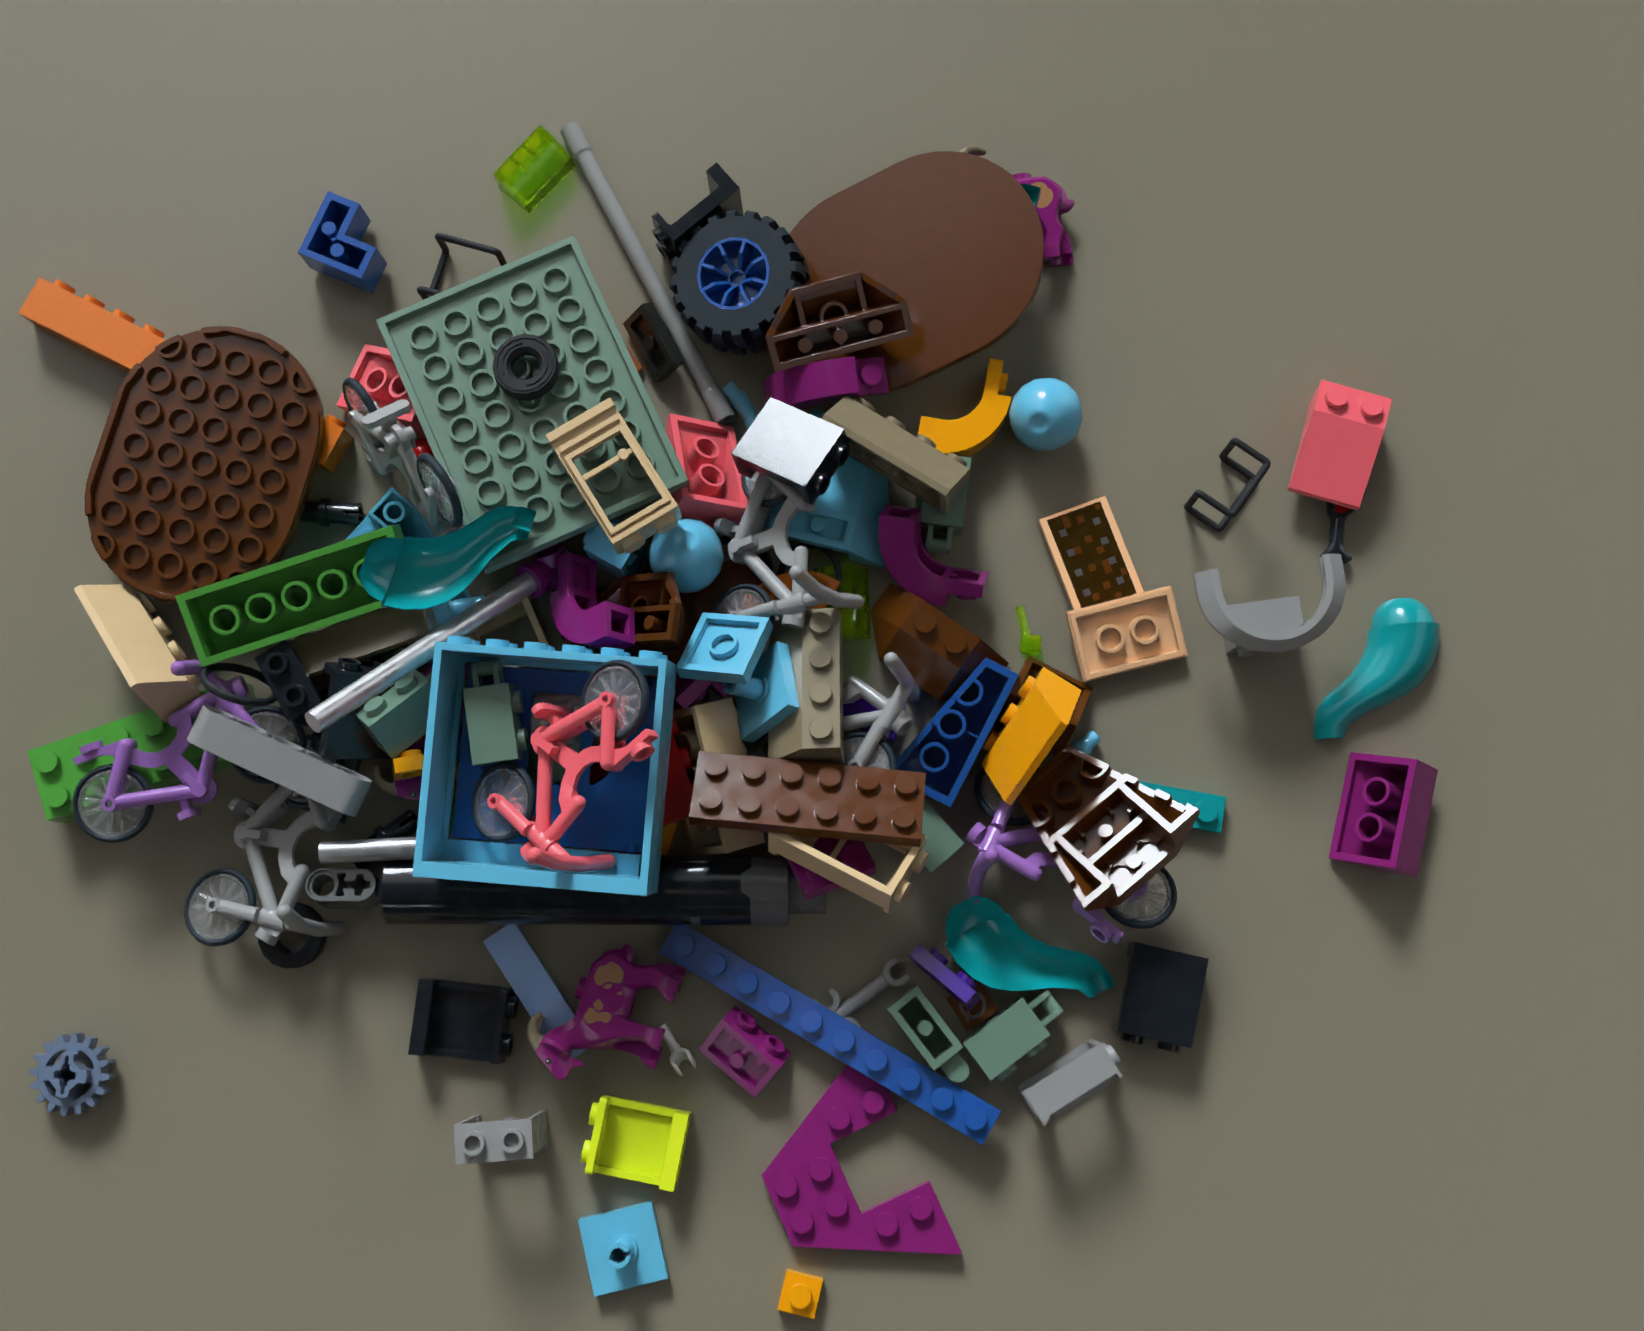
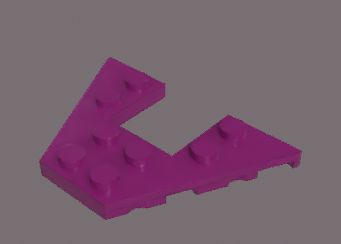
(817, 1198)

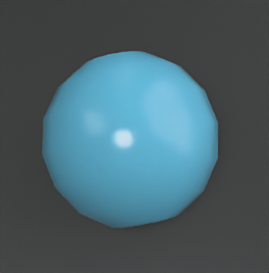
(1046, 414)
(689, 552)

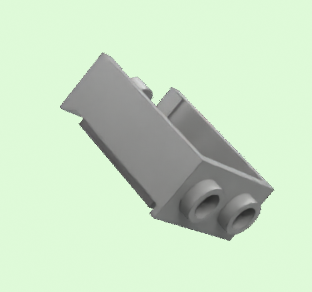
(1070, 1079)
(501, 1139)

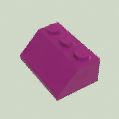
(1383, 813)

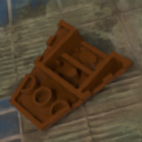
(1103, 826)

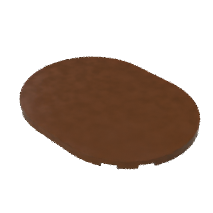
(946, 238)
(204, 462)

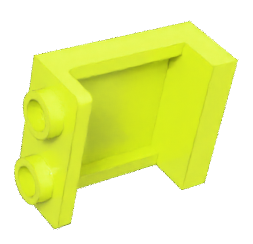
(636, 1141)

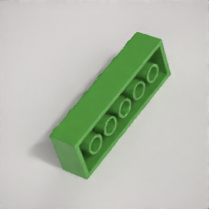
(280, 599)
(59, 776)

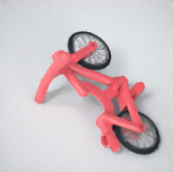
(505, 797)

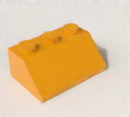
(1028, 732)

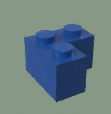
(336, 247)

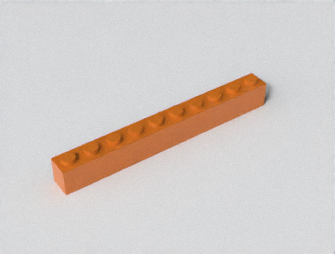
(124, 344)

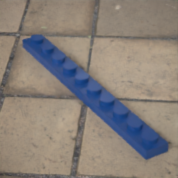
(831, 1032)

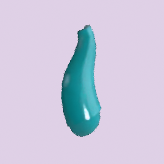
(434, 570)
(1394, 662)
(1007, 958)

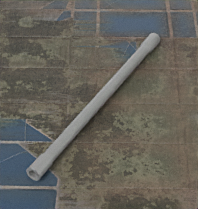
(711, 393)

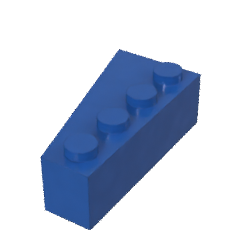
(958, 731)

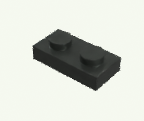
(653, 342)

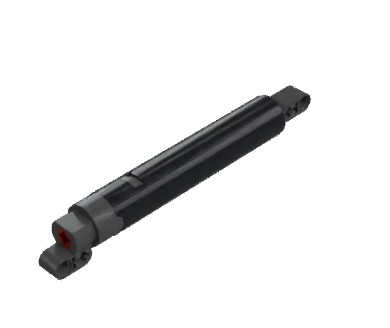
(689, 892)

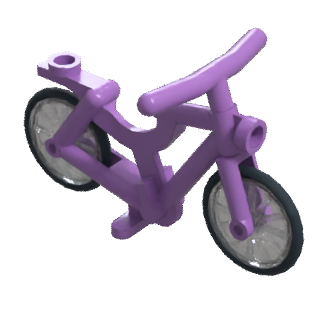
(118, 801)
(1142, 910)

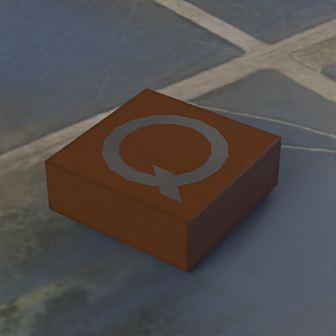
(983, 1009)

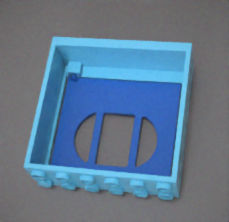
(619, 811)

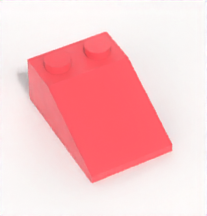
(381, 380)
(1339, 444)
(707, 461)

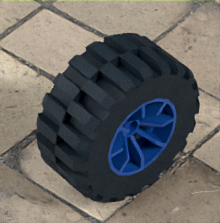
(736, 279)

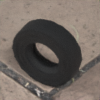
(526, 388)
(305, 953)

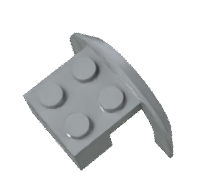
(1271, 623)

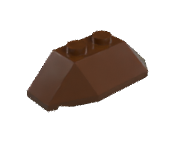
(835, 319)
(656, 609)
(928, 642)

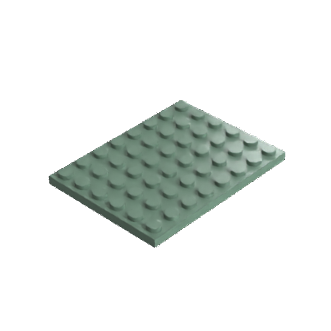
(499, 443)

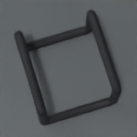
(426, 292)
(1243, 496)

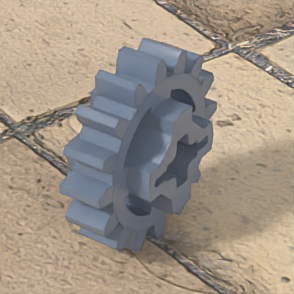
(63, 1089)

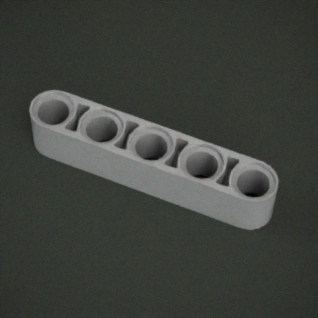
(279, 760)

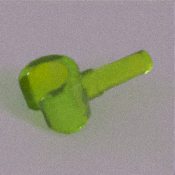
(1029, 643)

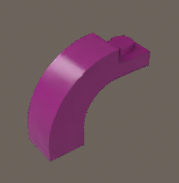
(827, 381)
(913, 566)
(579, 614)

